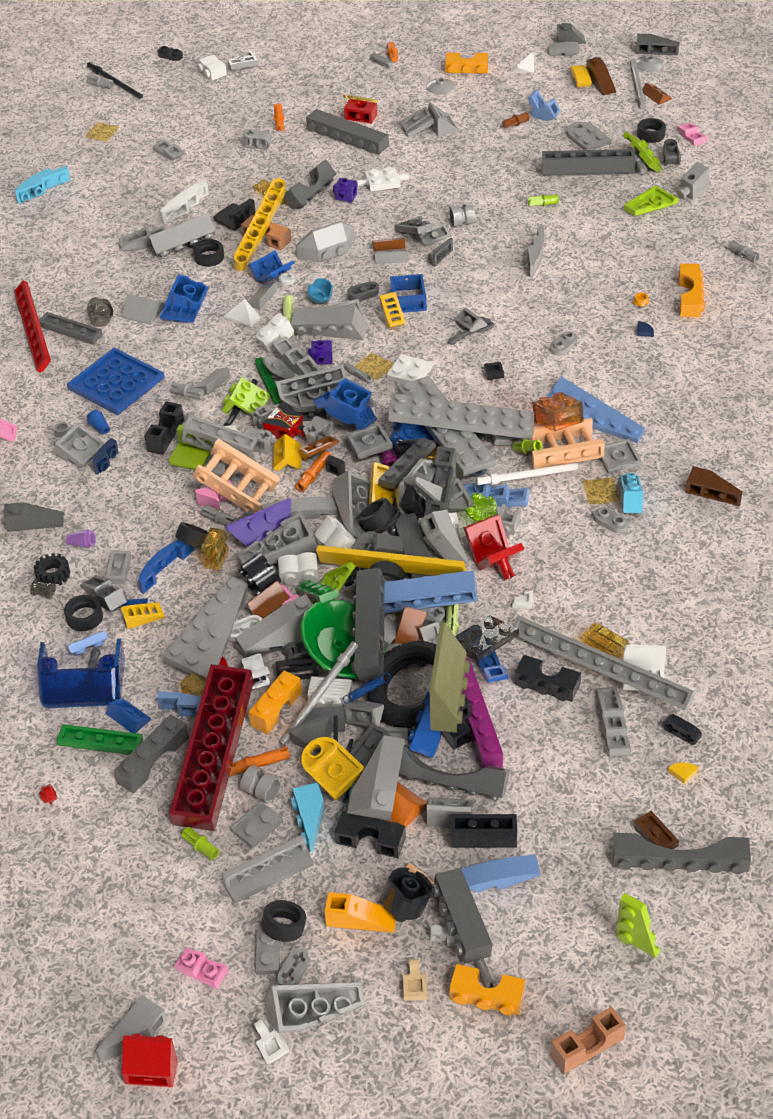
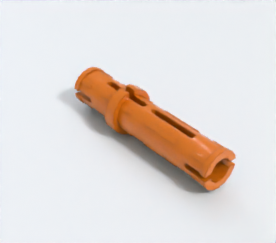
(309, 476)
(260, 760)

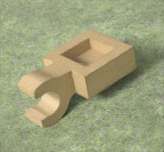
(414, 983)

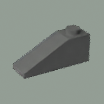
(656, 45)
(28, 517)

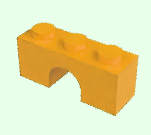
(456, 64)
(266, 711)
(505, 997)

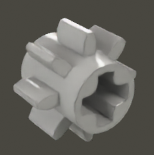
(260, 415)

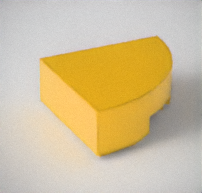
(683, 771)

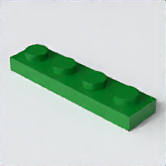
(316, 591)
(98, 739)

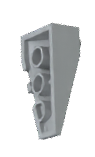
(290, 538)
(277, 628)
(376, 786)
(307, 1005)

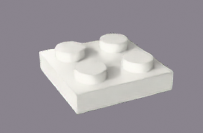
(408, 369)

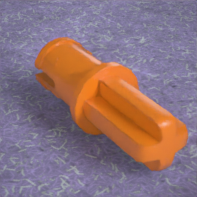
(392, 52)
(278, 117)

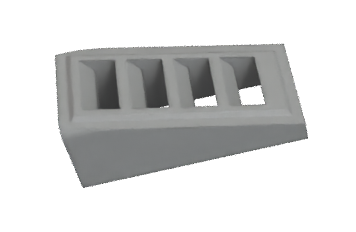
(425, 489)

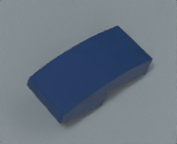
(103, 455)

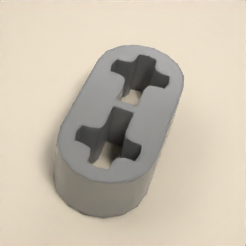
(289, 967)

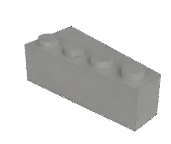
(182, 235)
(330, 322)

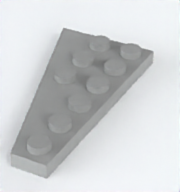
(209, 632)

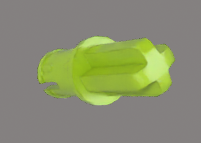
(543, 200)
(527, 446)
(200, 843)

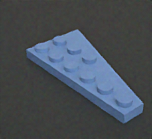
(603, 416)

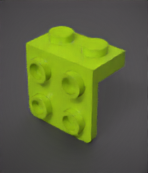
(245, 396)
(187, 455)

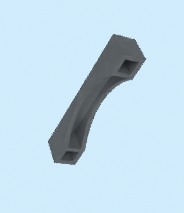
(488, 780)
(726, 855)

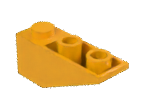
(357, 913)

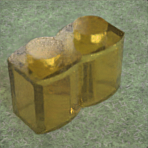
(215, 549)

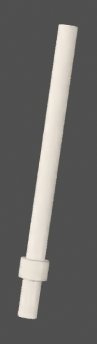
(494, 478)

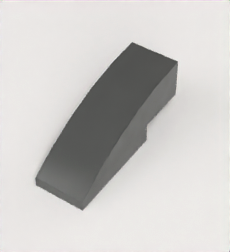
(103, 589)

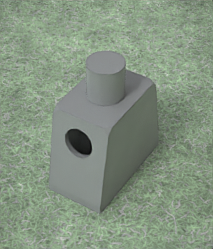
(694, 182)

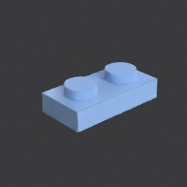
(79, 646)

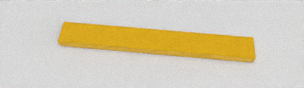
(409, 563)

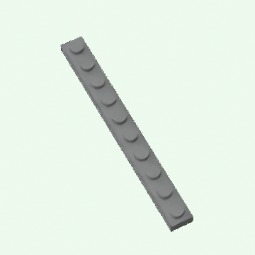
(605, 663)

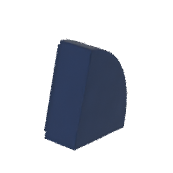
(644, 329)

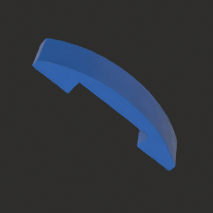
(160, 561)
(492, 669)

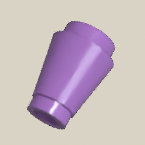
(82, 538)

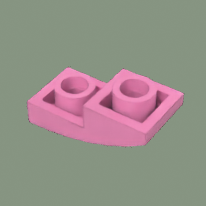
(200, 968)

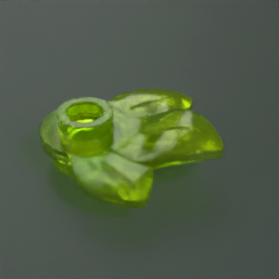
(482, 507)

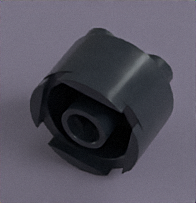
(258, 573)
(406, 894)

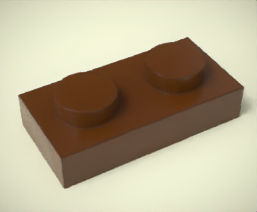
(655, 831)

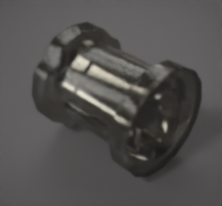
(43, 589)

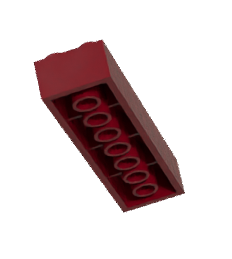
(212, 748)

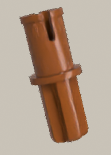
(516, 120)

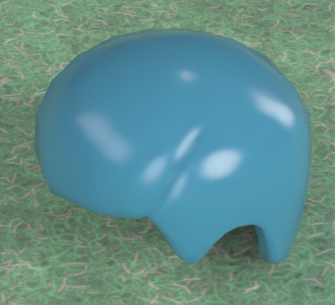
(320, 291)

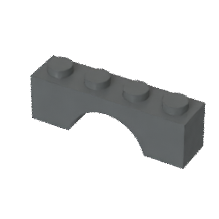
(299, 193)
(136, 767)

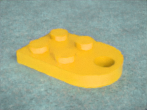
(333, 767)

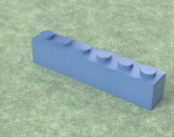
(430, 591)

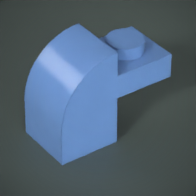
(542, 110)

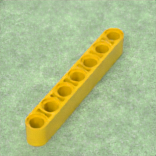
(256, 230)

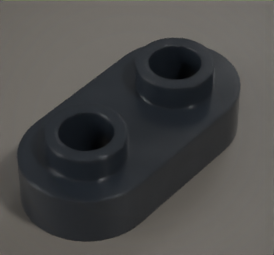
(170, 53)

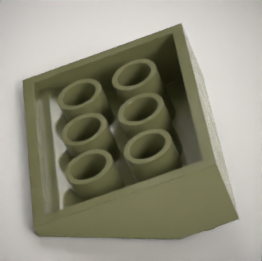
(448, 682)

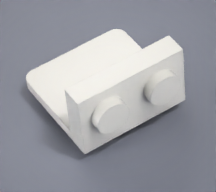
(646, 657)

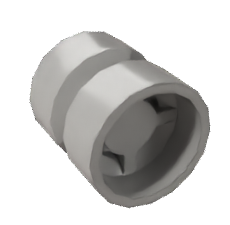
(462, 214)
(260, 783)

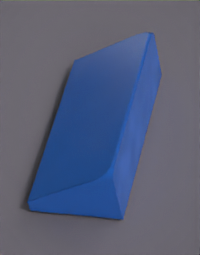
(127, 715)

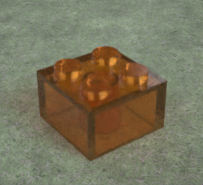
(558, 411)

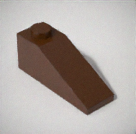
(600, 76)
(712, 486)

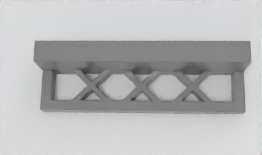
(210, 431)
(268, 870)

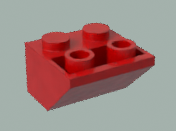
(149, 1060)

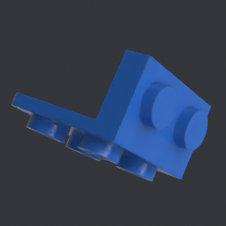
(268, 267)
(408, 431)

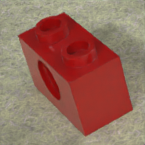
(360, 111)

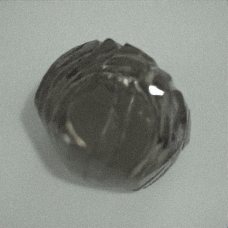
(99, 311)

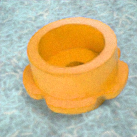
(641, 299)

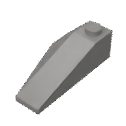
(351, 498)

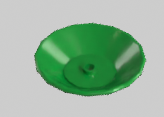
(328, 633)

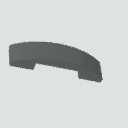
(444, 477)

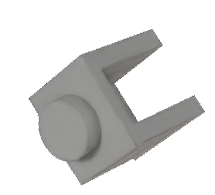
(510, 522)

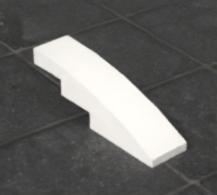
(181, 203)

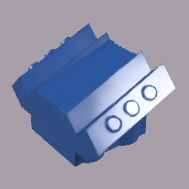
(184, 300)
(348, 404)

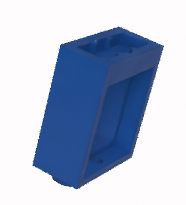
(409, 303)

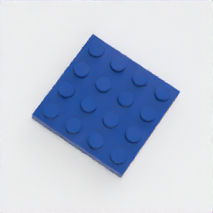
(115, 381)

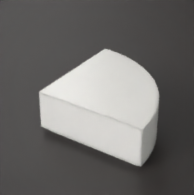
(524, 600)

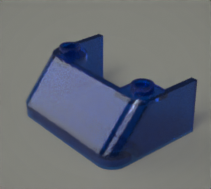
(80, 685)

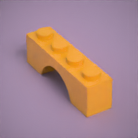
(693, 301)

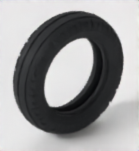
(394, 661)

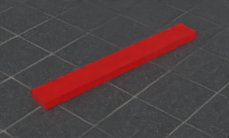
(32, 326)

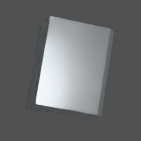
(443, 122)
(141, 309)
(440, 809)

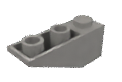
(443, 535)
(142, 1018)

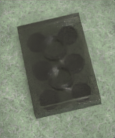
(486, 637)

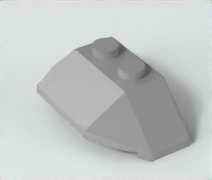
(326, 242)
(303, 389)
(423, 469)

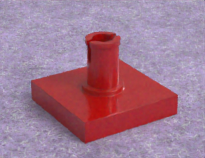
(486, 537)
(501, 559)

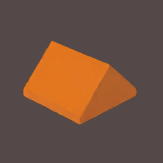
(406, 806)

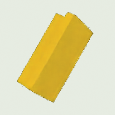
(286, 452)

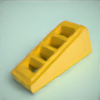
(401, 321)
(137, 620)

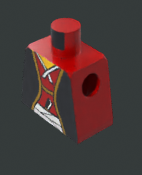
(284, 421)

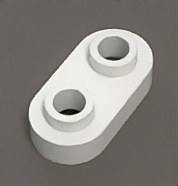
(242, 625)

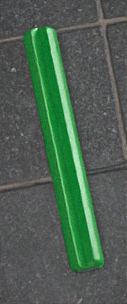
(268, 380)

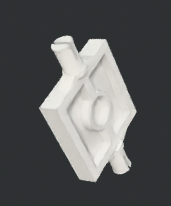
(382, 179)

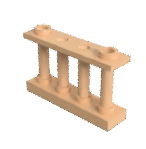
(569, 453)
(243, 464)

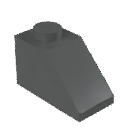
(568, 33)

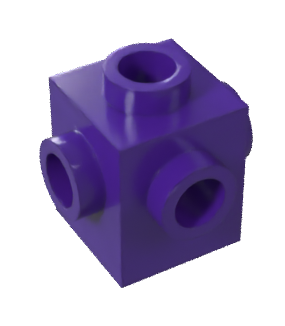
(345, 189)
(321, 352)

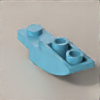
(41, 181)

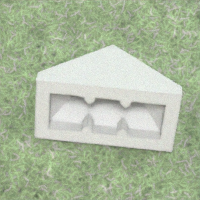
(526, 65)
(243, 314)

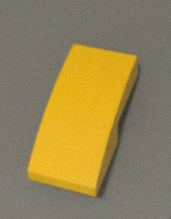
(580, 75)

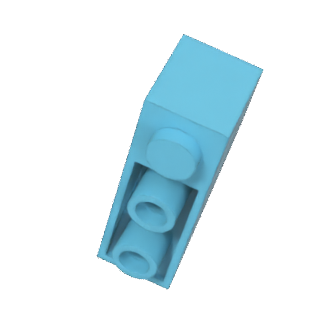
(631, 493)
(310, 807)

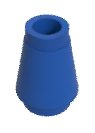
(97, 421)

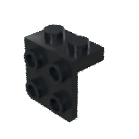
(235, 214)

